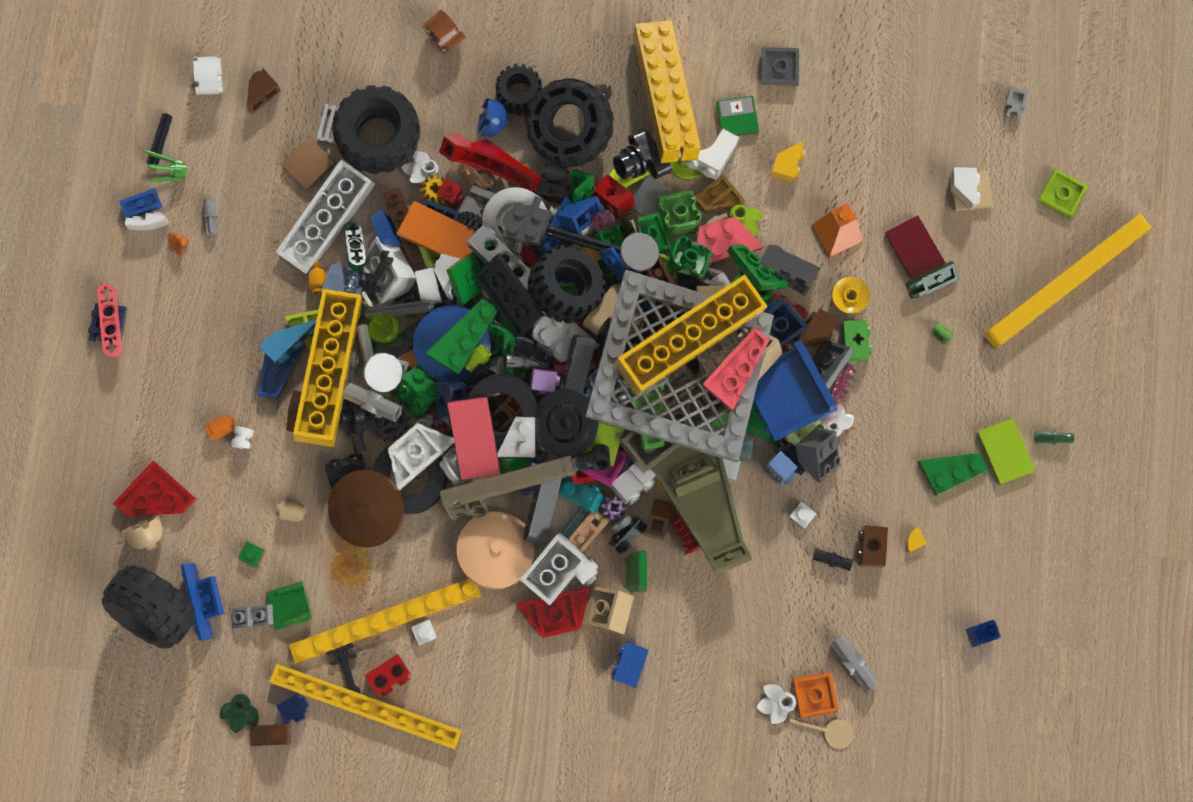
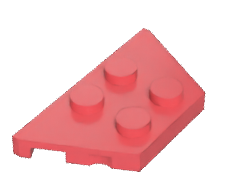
(723, 234)

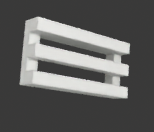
(323, 122)

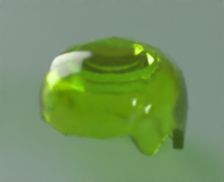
(383, 328)

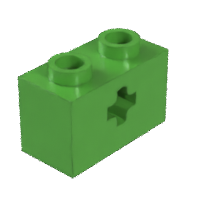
(859, 330)

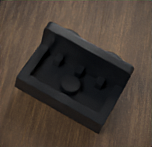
(338, 468)

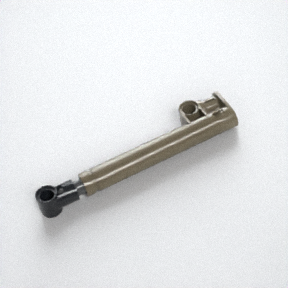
(472, 497)

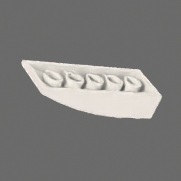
(325, 216)

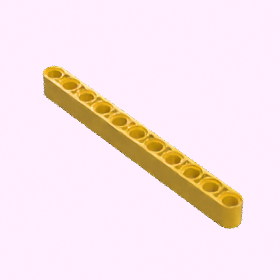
(1067, 281)

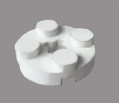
(451, 468)

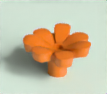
(177, 243)

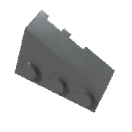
(791, 268)

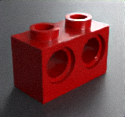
(385, 670)

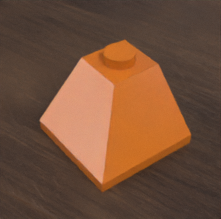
(838, 230)

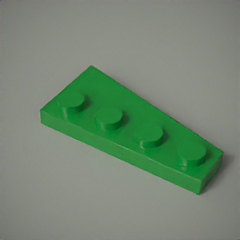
(460, 341)

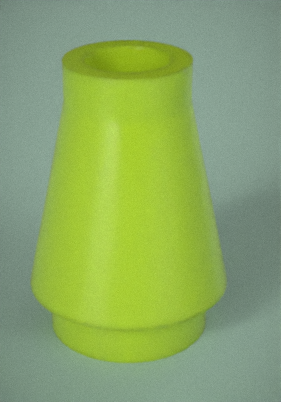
(479, 355)

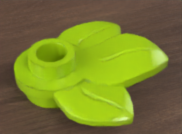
(748, 218)

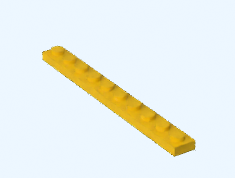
(384, 620)
(366, 706)

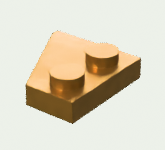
(719, 196)

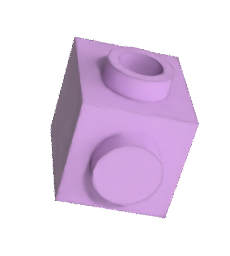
(544, 380)

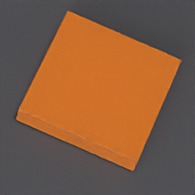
(815, 695)

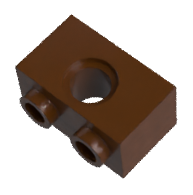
(879, 537)

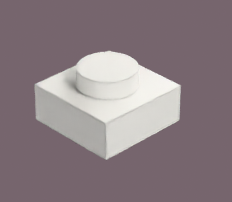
(802, 515)
(424, 632)

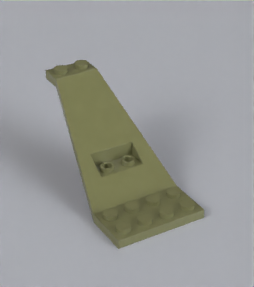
(704, 500)

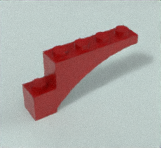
(490, 158)

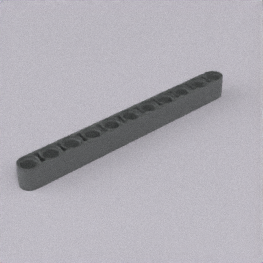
(546, 494)

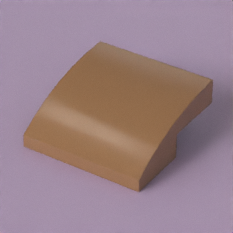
(308, 163)

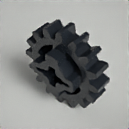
(384, 427)

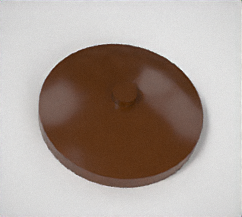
(366, 508)

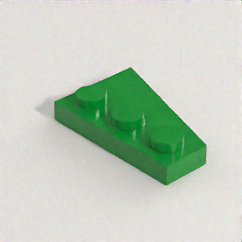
(760, 276)
(951, 471)

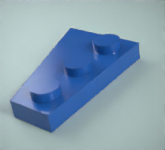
(275, 377)

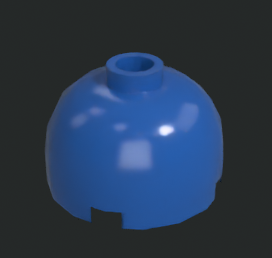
(493, 118)

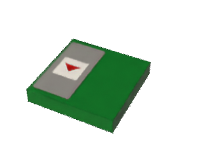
(738, 115)

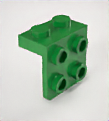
(581, 185)
(416, 391)

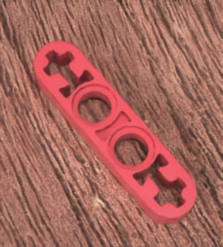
(113, 320)

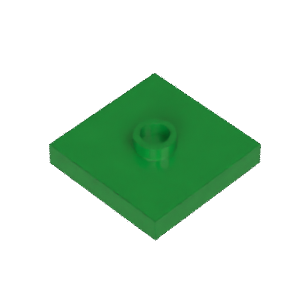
(463, 279)

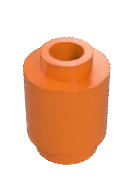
(220, 427)

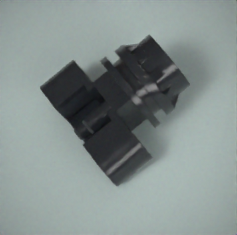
(640, 156)

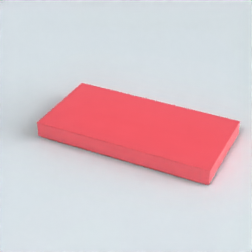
(474, 438)

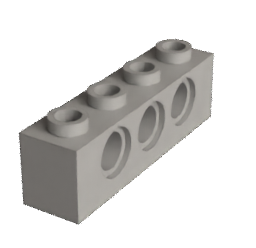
(484, 236)

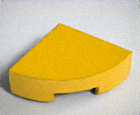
(915, 540)

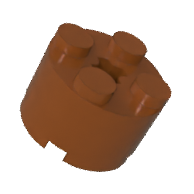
(443, 31)

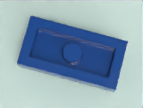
(141, 203)

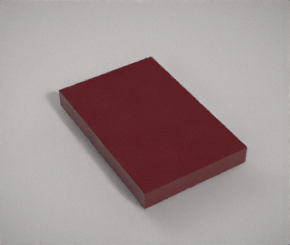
(914, 247)

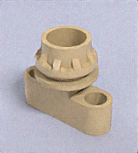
(602, 314)

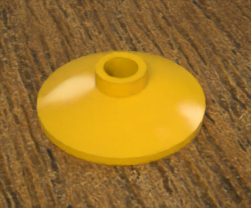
(857, 289)

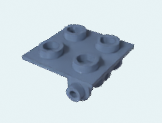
(343, 279)

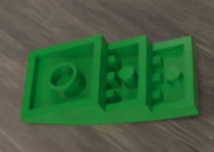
(650, 225)

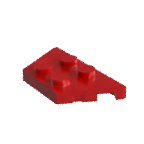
(560, 617)

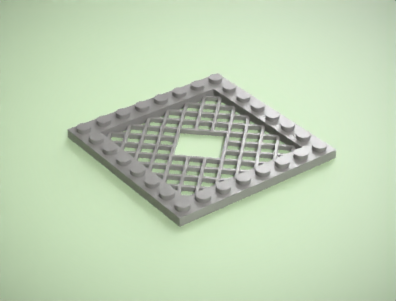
(672, 431)

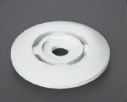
(500, 207)

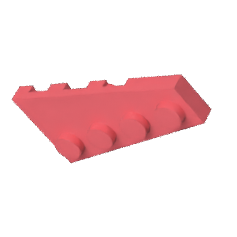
(734, 372)

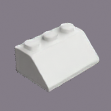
(396, 278)
(554, 568)

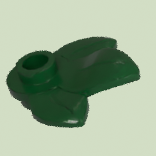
(238, 715)

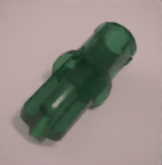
(1053, 437)

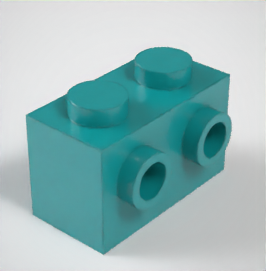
(581, 495)

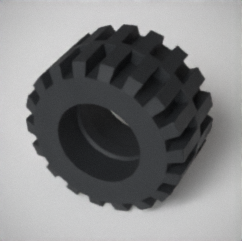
(514, 75)

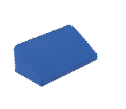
(385, 229)

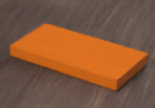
(435, 231)

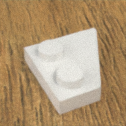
(519, 439)

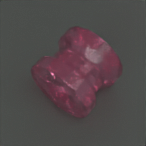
(602, 220)

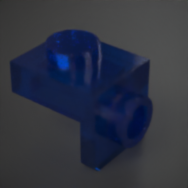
(983, 633)

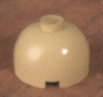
(144, 534)

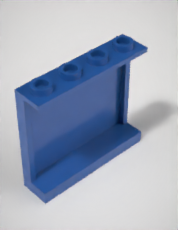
(792, 394)

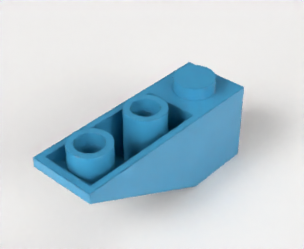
(284, 342)

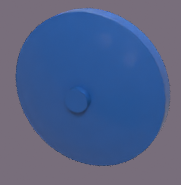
(431, 330)

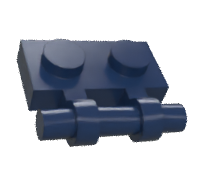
(94, 330)

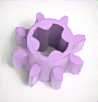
(617, 509)

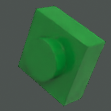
(251, 554)

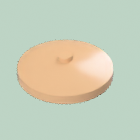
(494, 550)

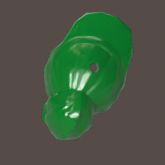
(505, 341)

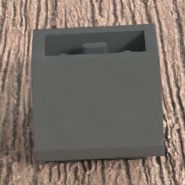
(819, 453)

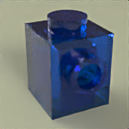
(293, 708)

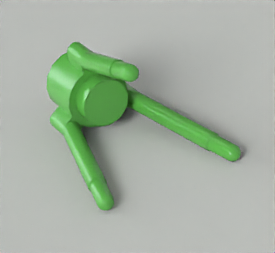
(177, 169)

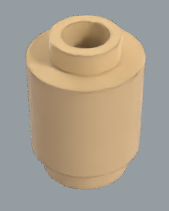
(291, 511)

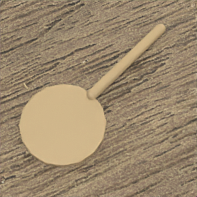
(837, 733)

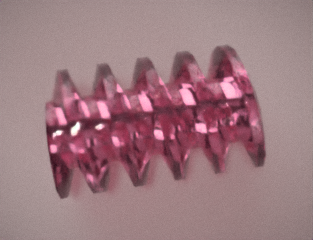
(840, 383)

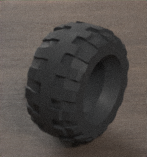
(371, 104)
(596, 127)
(148, 606)

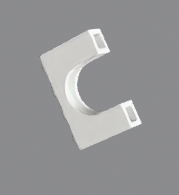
(712, 160)

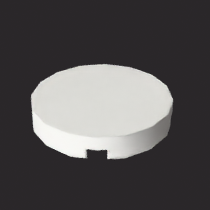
(382, 372)

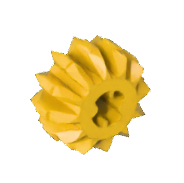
(428, 189)

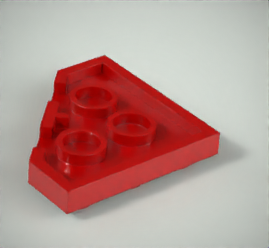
(154, 494)

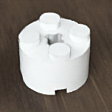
(206, 75)

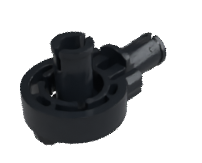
(352, 422)

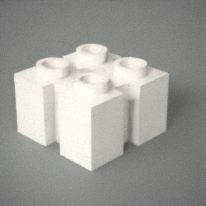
(632, 483)

